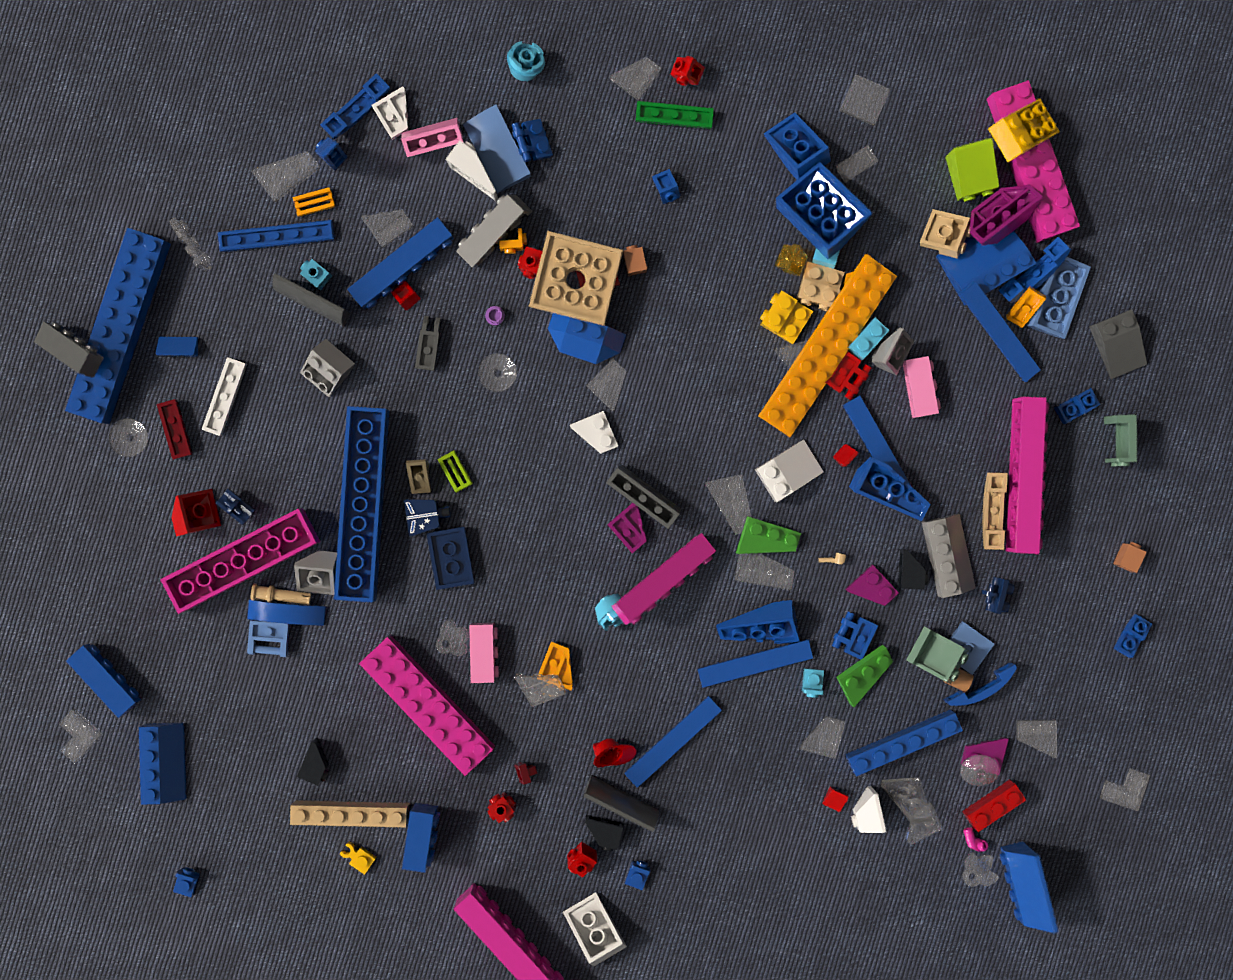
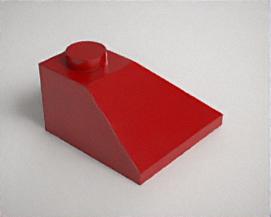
(195, 512)

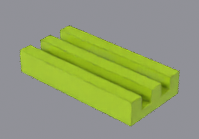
(447, 457)

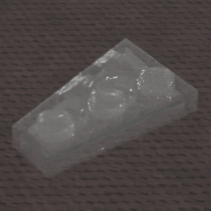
(763, 571)

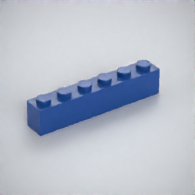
(400, 264)
(903, 742)

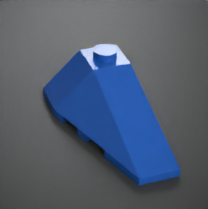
(884, 485)
(771, 622)

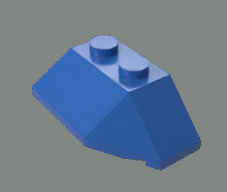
(585, 339)

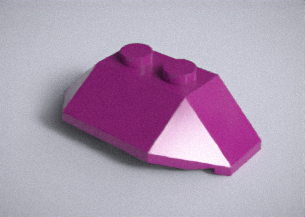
(1003, 213)

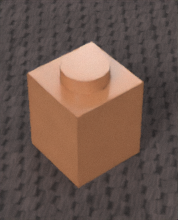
(634, 260)
(1130, 557)

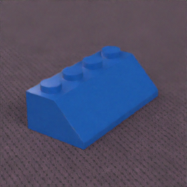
(162, 763)

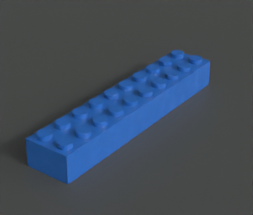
(119, 324)
(361, 504)

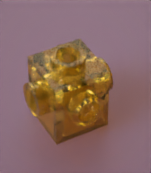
(791, 259)

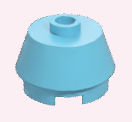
(525, 61)
(605, 614)

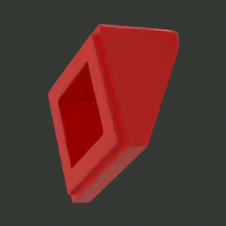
(405, 296)
(845, 455)
(835, 799)

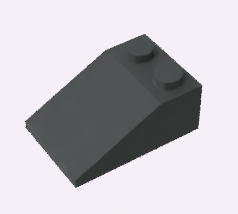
(1119, 343)

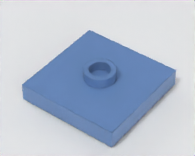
(974, 642)

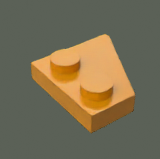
(558, 663)

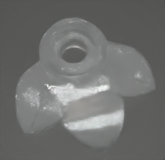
(455, 637)
(981, 868)

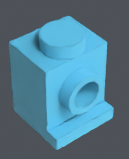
(321, 276)

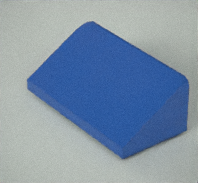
(177, 346)

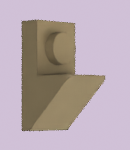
(419, 476)

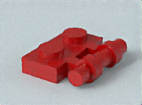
(843, 373)

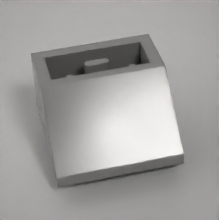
(327, 367)

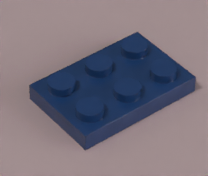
(450, 558)

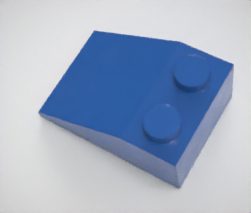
(797, 145)

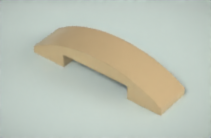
(994, 510)

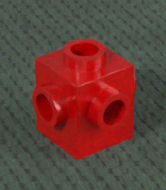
(687, 71)
(529, 262)
(501, 801)
(582, 859)

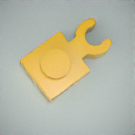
(361, 859)

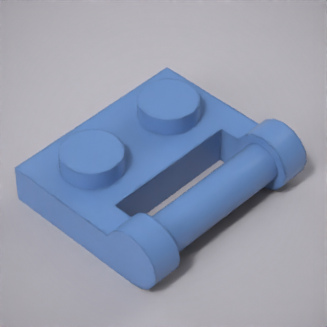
(268, 632)

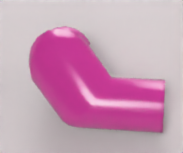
(974, 842)

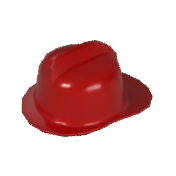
(611, 753)

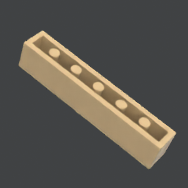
(349, 813)

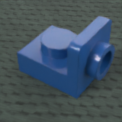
(666, 186)
(637, 874)
(186, 881)

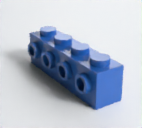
(104, 680)

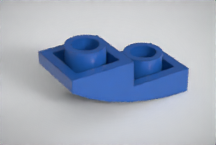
(1077, 406)
(1132, 635)

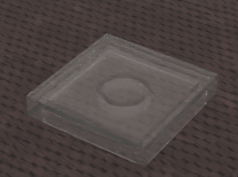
(864, 100)

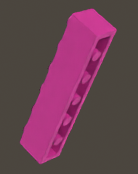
(664, 578)

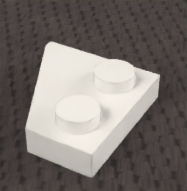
(393, 112)
(596, 432)

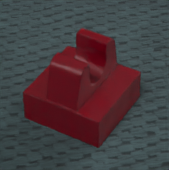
(524, 772)

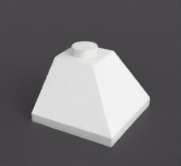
(868, 813)

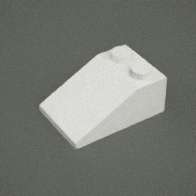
(466, 163)
(789, 471)
(594, 929)

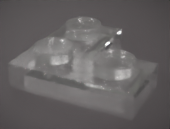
(83, 735)
(1128, 795)

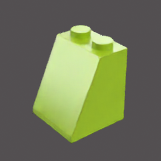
(973, 170)

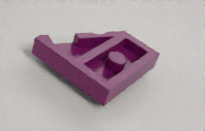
(629, 528)
(873, 586)
(993, 749)

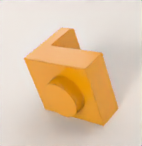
(512, 246)

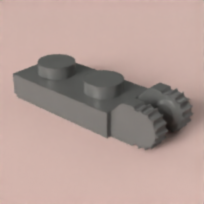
(428, 345)

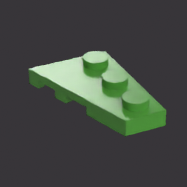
(766, 538)
(862, 675)

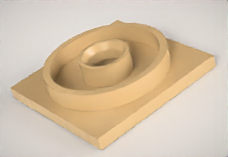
(568, 254)

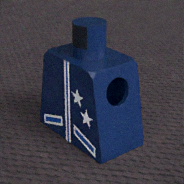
(424, 515)

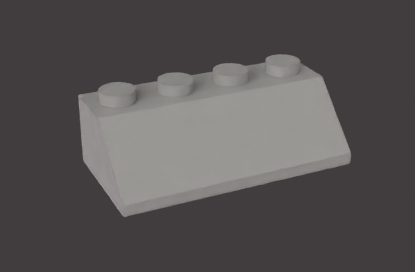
(948, 555)

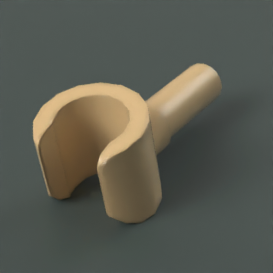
(839, 559)

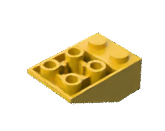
(1023, 130)

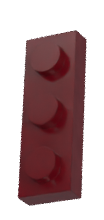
(174, 429)

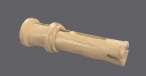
(271, 594)

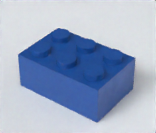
(421, 837)

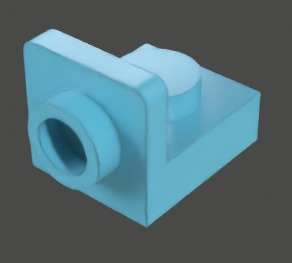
(813, 682)

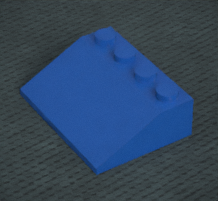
(823, 209)
(987, 264)
(1028, 887)

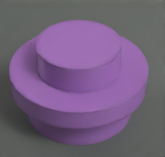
(495, 315)

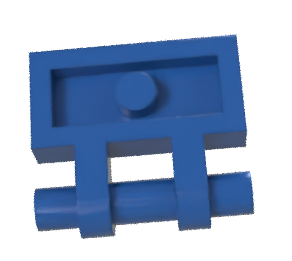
(536, 138)
(860, 637)

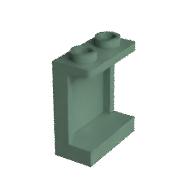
(1125, 439)
(938, 655)

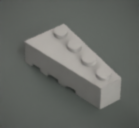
(493, 229)

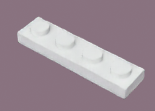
(224, 396)

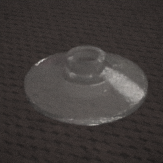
(490, 365)
(119, 437)
(979, 770)

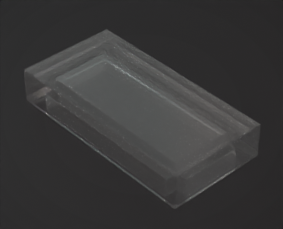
(856, 164)

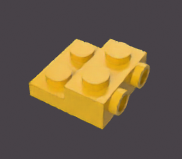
(785, 317)

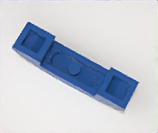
(356, 108)
(1038, 273)
(286, 613)
(1003, 676)

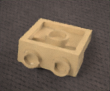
(946, 233)
(819, 286)

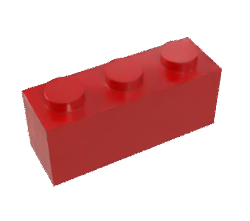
(994, 805)

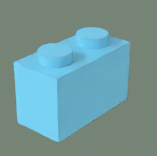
(868, 339)

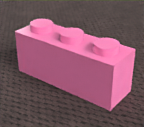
(432, 137)
(921, 387)
(483, 652)

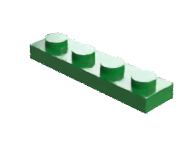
(674, 115)

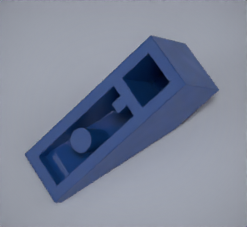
(330, 153)

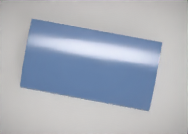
(496, 149)
(1062, 296)

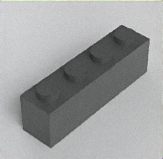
(69, 349)
(644, 496)

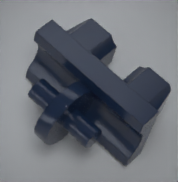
(235, 506)
(996, 595)

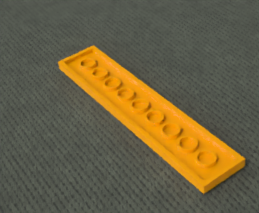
(827, 345)

